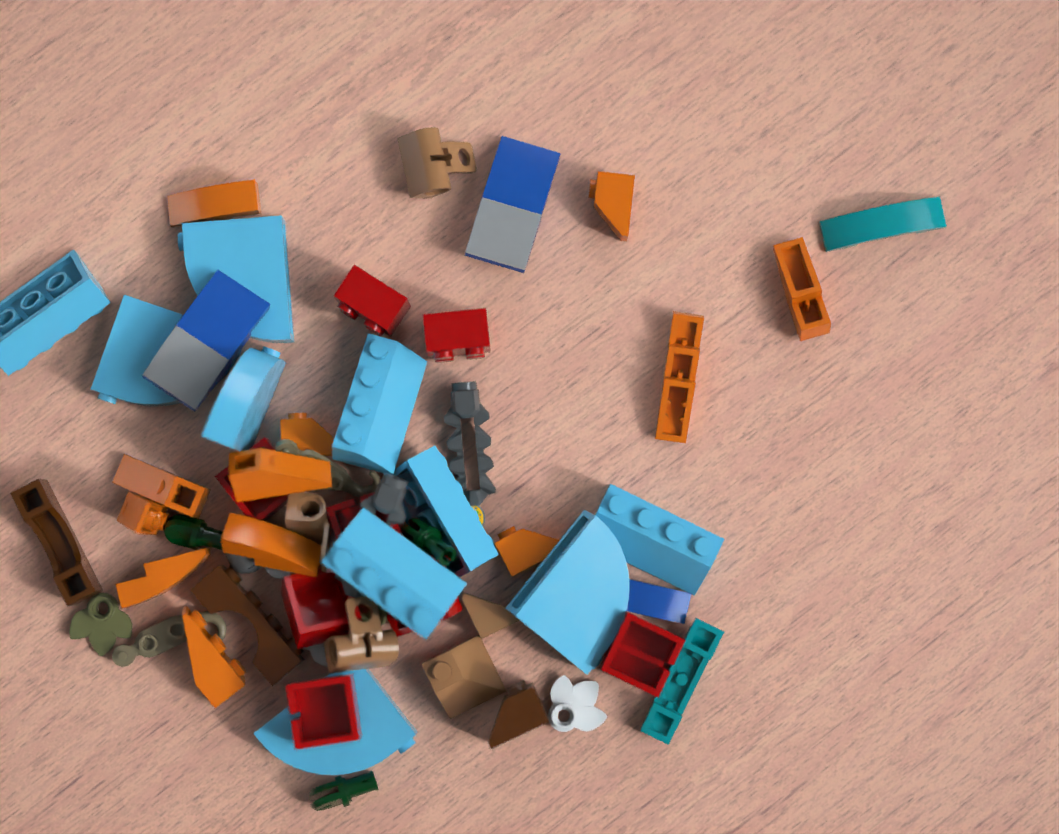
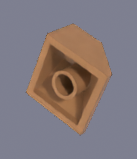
(463, 677)

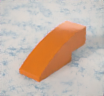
(214, 203)
(802, 289)
(270, 545)
(160, 577)

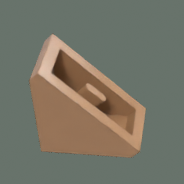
(487, 615)

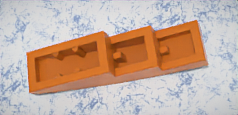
(679, 377)

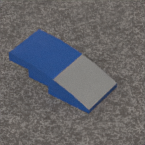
(512, 204)
(206, 340)

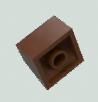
(518, 714)

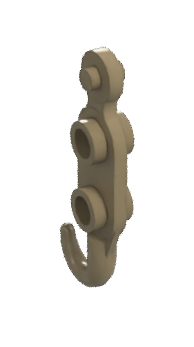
(340, 477)
(162, 638)

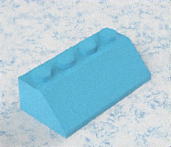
(47, 310)
(379, 405)
(440, 502)
(659, 540)
(394, 573)

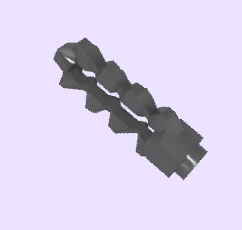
(467, 404)
(387, 500)

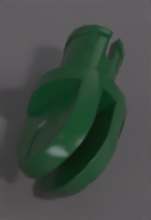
(191, 532)
(429, 540)
(341, 791)

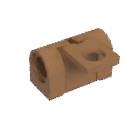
(430, 162)
(308, 518)
(365, 645)

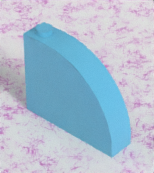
(251, 254)
(132, 345)
(245, 399)
(577, 593)
(382, 728)

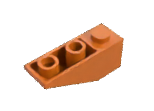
(273, 473)
(161, 486)
(143, 514)
(212, 669)

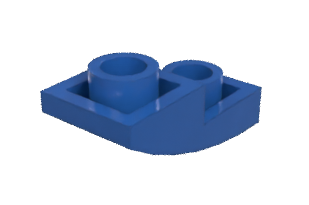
(658, 601)

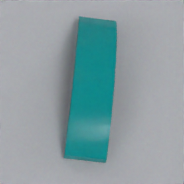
(882, 223)
(668, 708)

